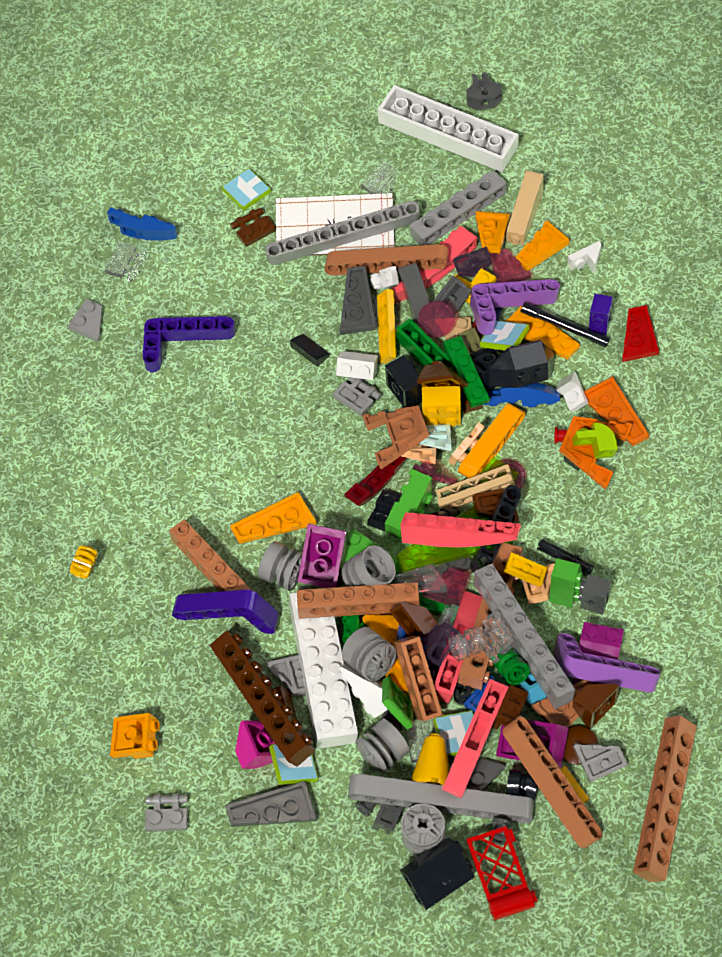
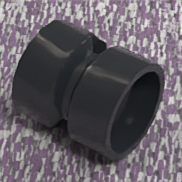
(521, 784)

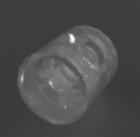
(466, 643)

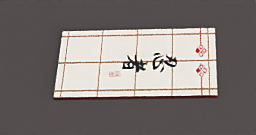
(310, 213)

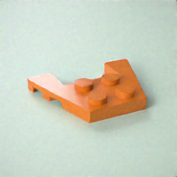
(583, 455)

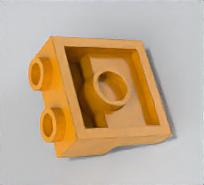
(134, 736)

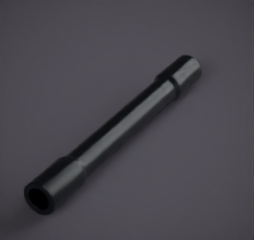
(593, 336)

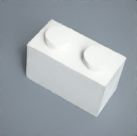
(356, 365)

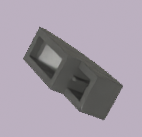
(413, 289)

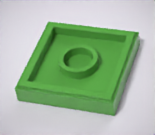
(397, 702)

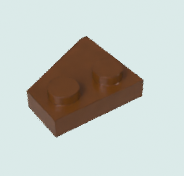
(485, 503)

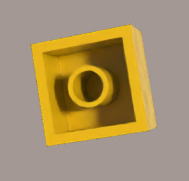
(441, 405)

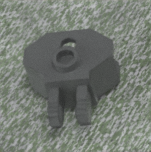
(483, 91)

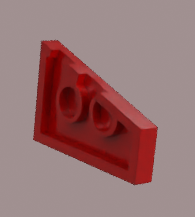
(639, 336)

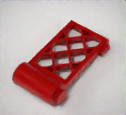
(510, 900)

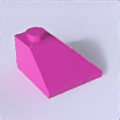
(253, 745)

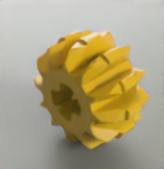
(83, 561)

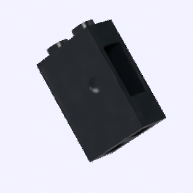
(438, 873)

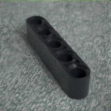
(507, 505)

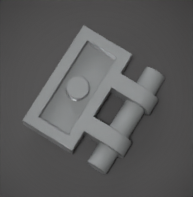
(353, 398)
(166, 819)

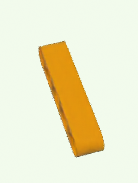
(491, 441)

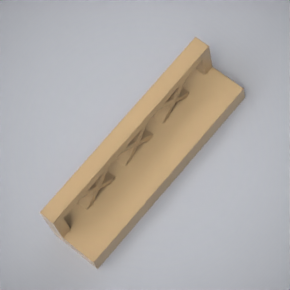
(464, 497)

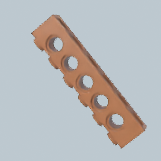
(205, 558)
(354, 600)

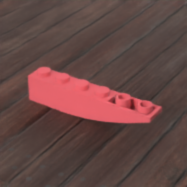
(458, 243)
(455, 531)
(450, 668)
(475, 738)

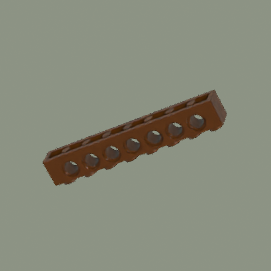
(301, 747)

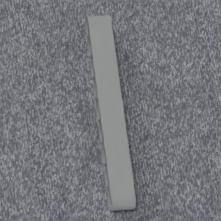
(336, 239)
(410, 793)

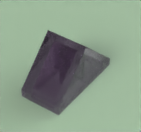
(472, 262)

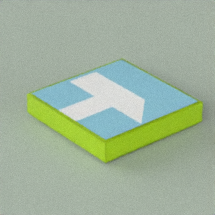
(246, 189)
(505, 335)
(453, 729)
(289, 773)

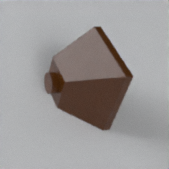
(440, 375)
(594, 702)

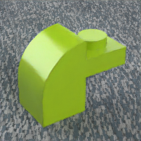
(600, 438)

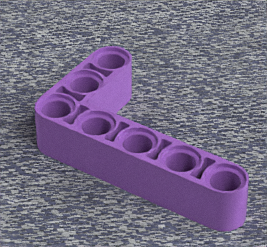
(508, 294)
(602, 669)

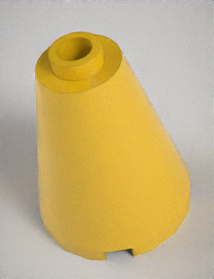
(432, 762)

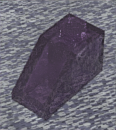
(436, 643)

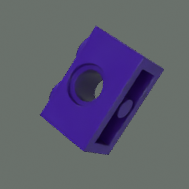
(600, 313)

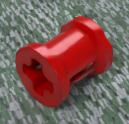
(559, 435)

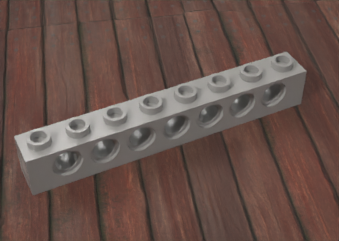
(530, 644)

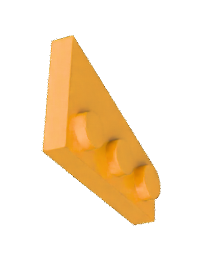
(492, 229)
(543, 245)

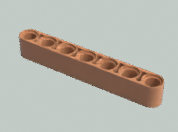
(376, 259)
(552, 782)

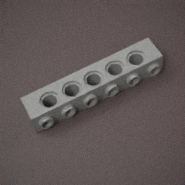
(447, 216)

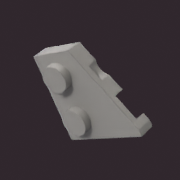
(87, 320)
(599, 760)

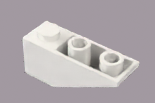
(368, 691)

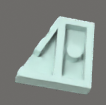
(439, 437)

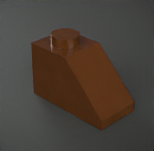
(413, 619)

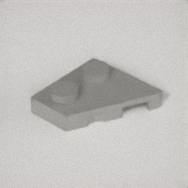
(289, 674)

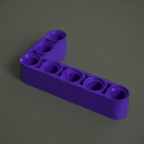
(199, 331)
(227, 604)

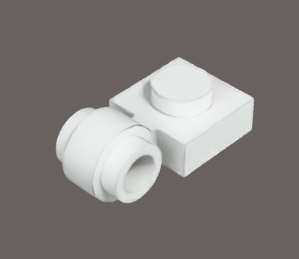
(384, 279)

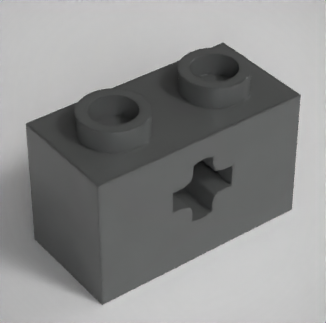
(594, 594)

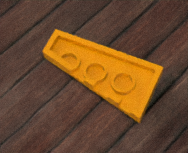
(550, 335)
(276, 519)
(387, 628)

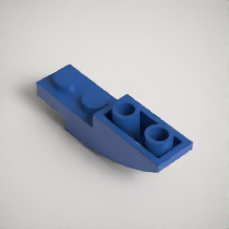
(146, 228)
(530, 395)

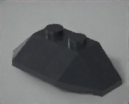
(522, 366)

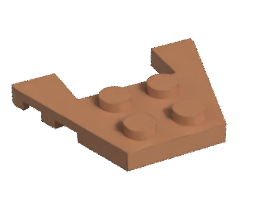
(405, 429)

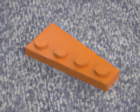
(612, 405)

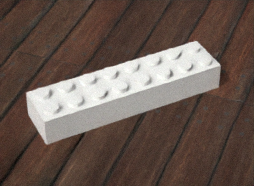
(448, 128)
(326, 691)

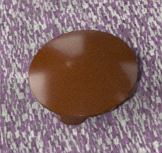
(577, 735)

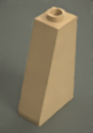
(525, 208)

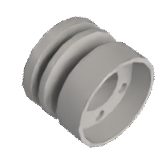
(280, 565)
(369, 567)
(369, 654)
(385, 743)
(418, 839)

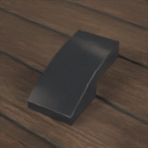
(382, 509)

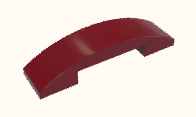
(374, 483)

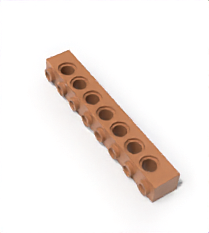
(470, 674)
(665, 799)

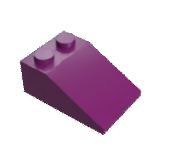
(323, 557)
(600, 641)
(551, 735)

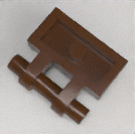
(255, 231)

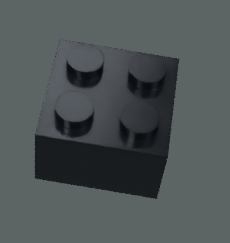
(402, 381)

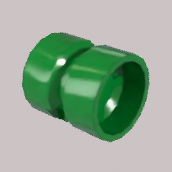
(512, 667)

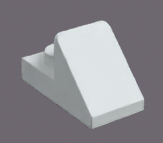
(588, 255)
(572, 392)

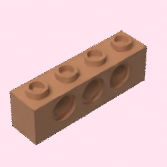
(418, 678)

